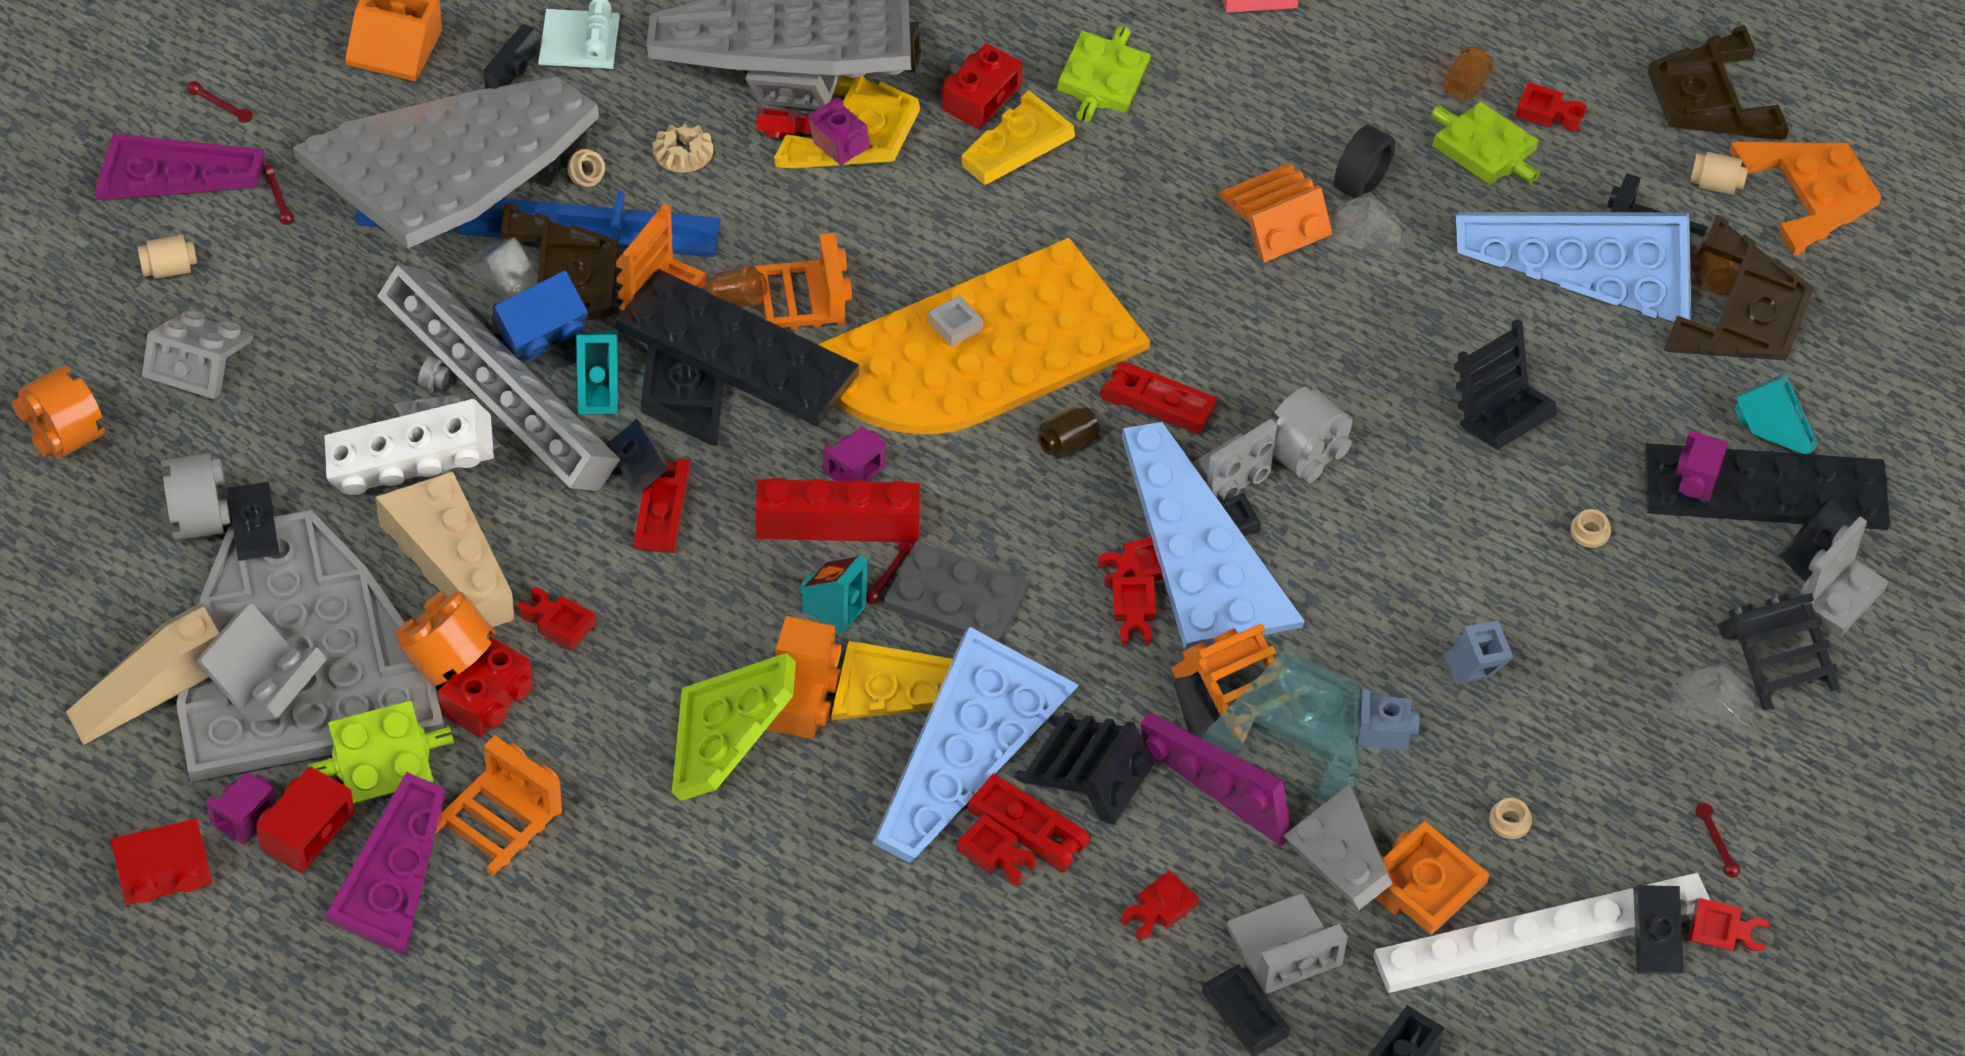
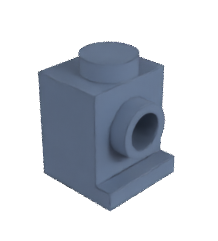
(1478, 652)
(1386, 722)

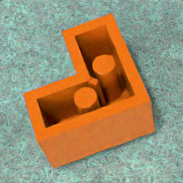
(815, 676)

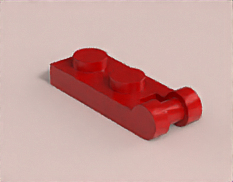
(1159, 397)
(662, 509)
(1029, 821)

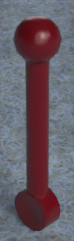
(243, 115)
(285, 217)
(873, 594)
(1704, 811)

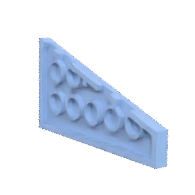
(1625, 255)
(1203, 556)
(974, 727)

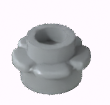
(433, 374)

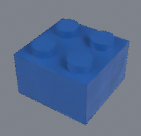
(541, 317)

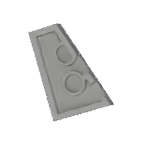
(1342, 849)

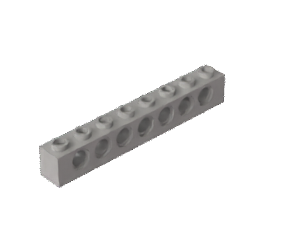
(499, 378)

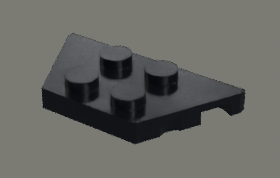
(682, 396)

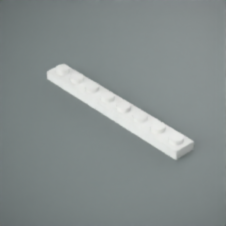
(1521, 937)

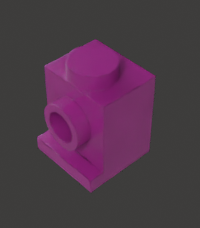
(838, 131)
(855, 456)
(1700, 465)
(241, 806)

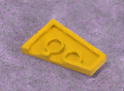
(1017, 140)
(887, 681)

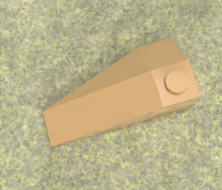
(147, 676)

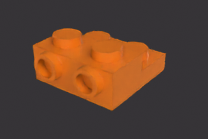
(1429, 877)

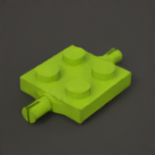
(1103, 72)
(1485, 143)
(378, 749)

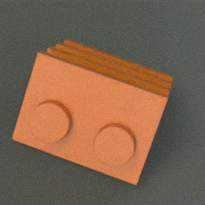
(1281, 210)
(650, 252)
(824, 284)
(1228, 655)
(515, 785)

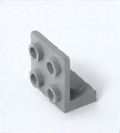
(791, 89)
(192, 352)
(1239, 461)
(1840, 583)
(258, 665)
(1287, 943)

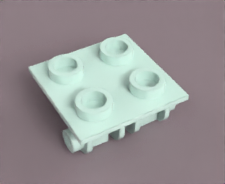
(580, 37)

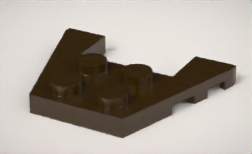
(1699, 94)
(581, 252)
(1760, 310)

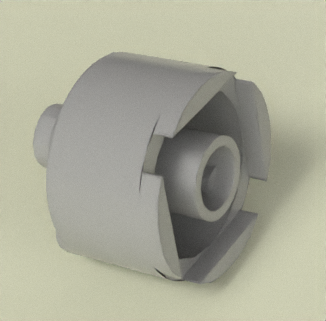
(1310, 433)
(194, 496)

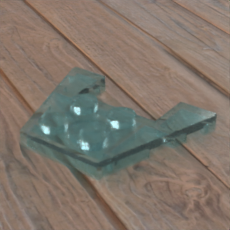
(1303, 706)

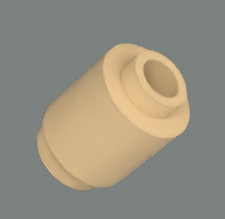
(1718, 173)
(166, 257)

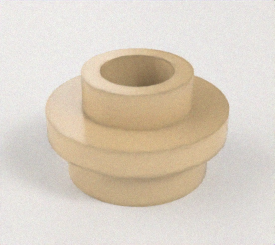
(593, 163)
(1593, 520)
(1510, 808)

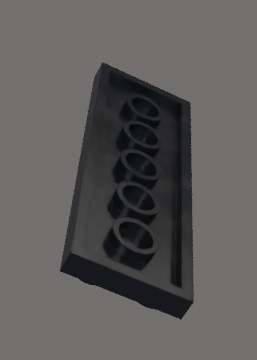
(737, 347)
(1771, 486)

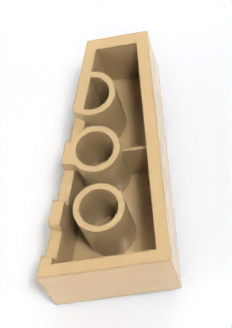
(446, 543)

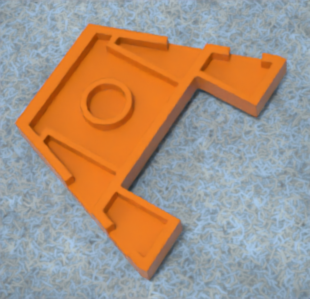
(1825, 180)

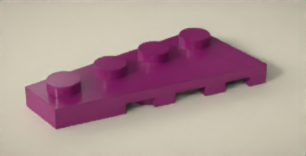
(166, 166)
(1224, 777)
(389, 874)

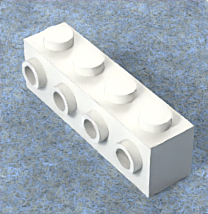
(409, 447)

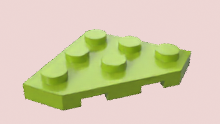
(725, 719)

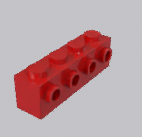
(837, 510)

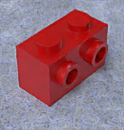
(981, 85)
(486, 689)
(305, 819)
(161, 861)

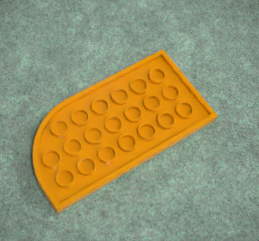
(1042, 329)

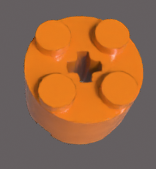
(59, 413)
(445, 636)

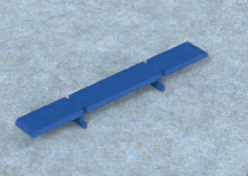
(689, 233)

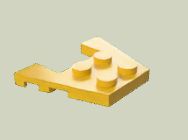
(884, 110)

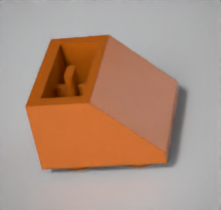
(394, 36)

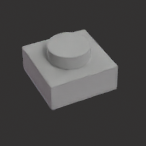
(955, 321)

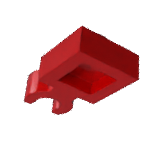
(1545, 106)
(779, 122)
(1137, 560)
(1135, 605)
(558, 621)
(993, 846)
(1161, 901)
(1720, 926)

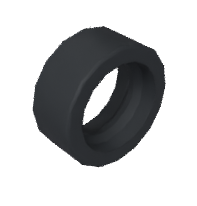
(1364, 162)

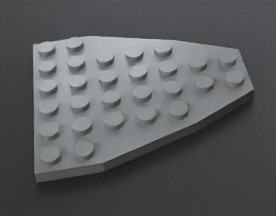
(786, 35)
(448, 157)
(313, 598)

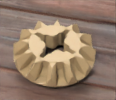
(675, 157)

